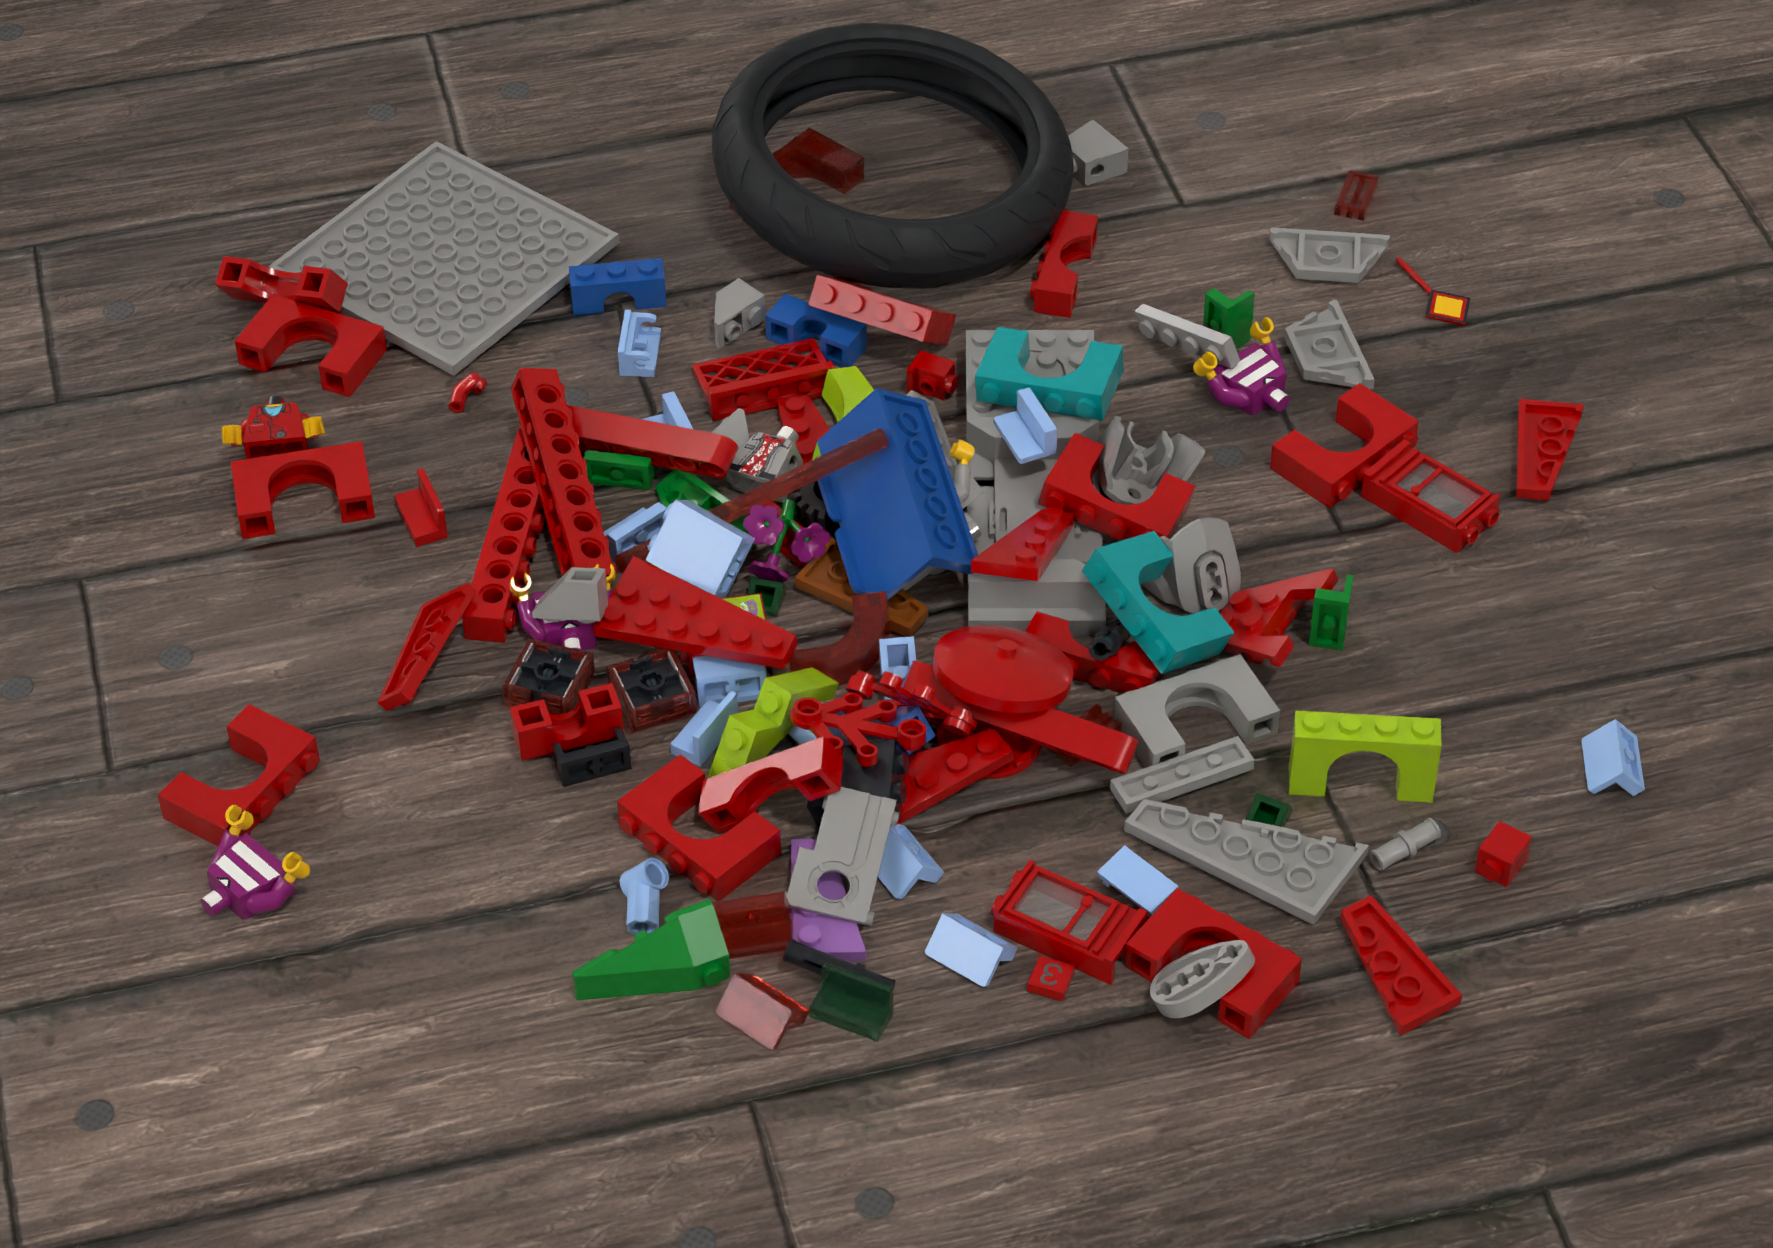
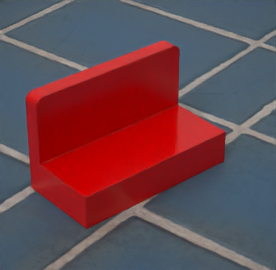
(422, 512)

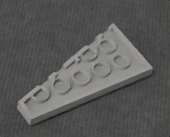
(1260, 858)

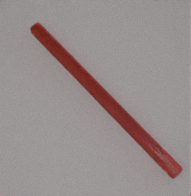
(782, 485)

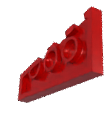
(1027, 548)
(951, 767)

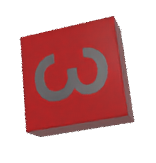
(1051, 978)

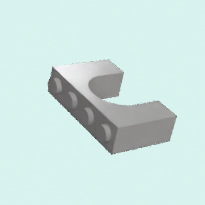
(1223, 686)

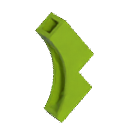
(843, 392)
(757, 731)

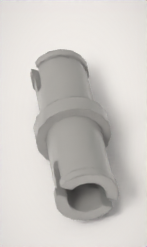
(1405, 844)

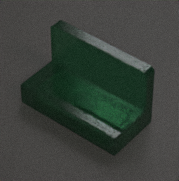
(853, 1002)

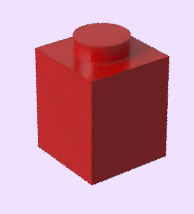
(1503, 854)

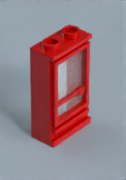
(1430, 497)
(1066, 921)

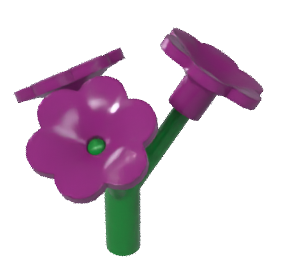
(770, 529)

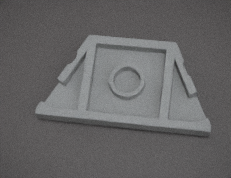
(1328, 253)
(1327, 349)

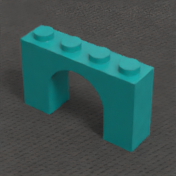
(1078, 394)
(1164, 637)

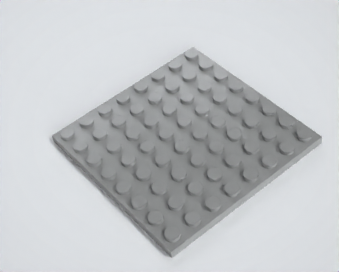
(450, 255)

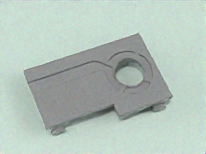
(848, 843)

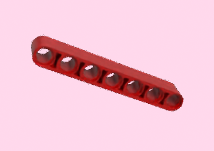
(665, 444)
(1046, 728)

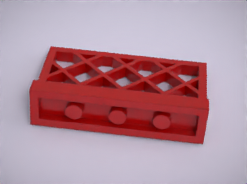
(760, 391)

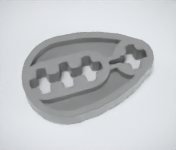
(1200, 978)

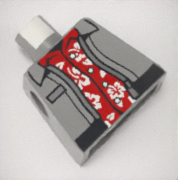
(764, 459)

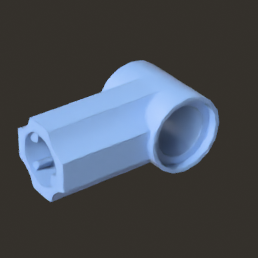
(642, 889)

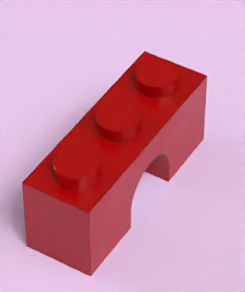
(586, 724)

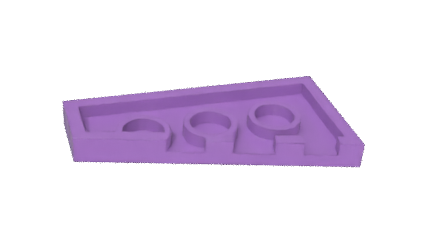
(823, 932)

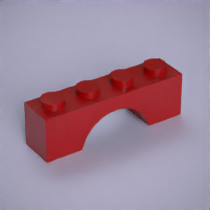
(257, 283)
(1057, 286)
(1120, 673)
(736, 794)

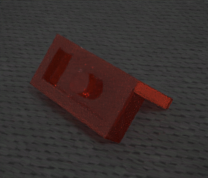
(755, 924)
(759, 1009)

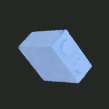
(699, 547)

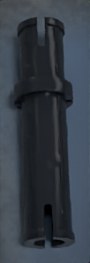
(1108, 639)
(814, 959)

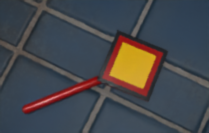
(1441, 305)

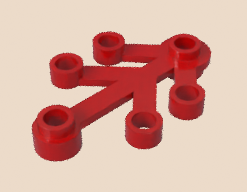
(814, 716)
(956, 720)

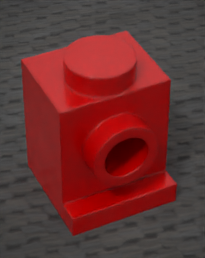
(932, 375)

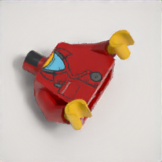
(273, 429)

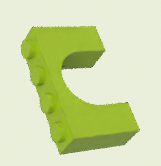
(1325, 736)

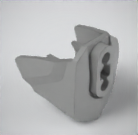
(1138, 470)
(1201, 562)

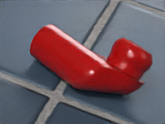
(463, 388)

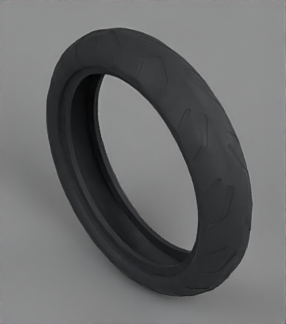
(884, 248)

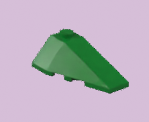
(686, 486)
(673, 958)

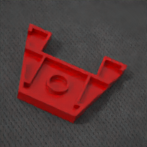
(1260, 609)

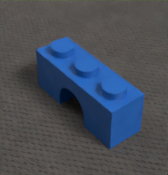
(595, 282)
(794, 321)

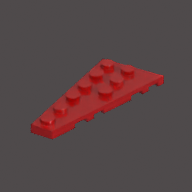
(675, 615)

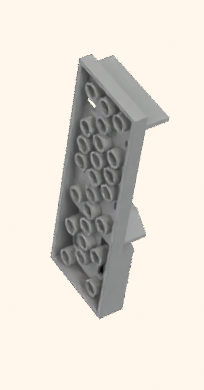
(1014, 498)

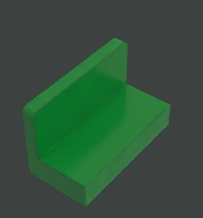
(1229, 316)
(619, 470)
(1331, 617)

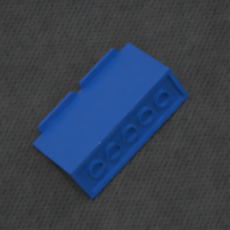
(895, 504)

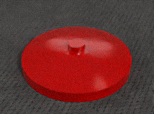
(1002, 669)

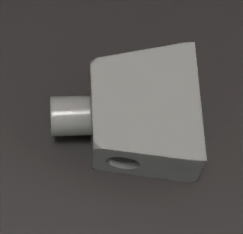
(1097, 154)

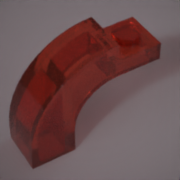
(857, 648)

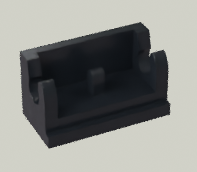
(593, 760)

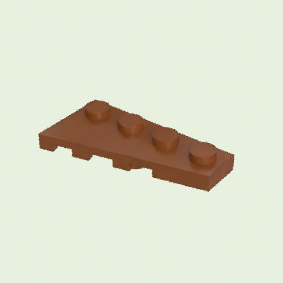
(828, 580)

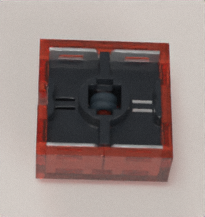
(548, 674)
(652, 689)

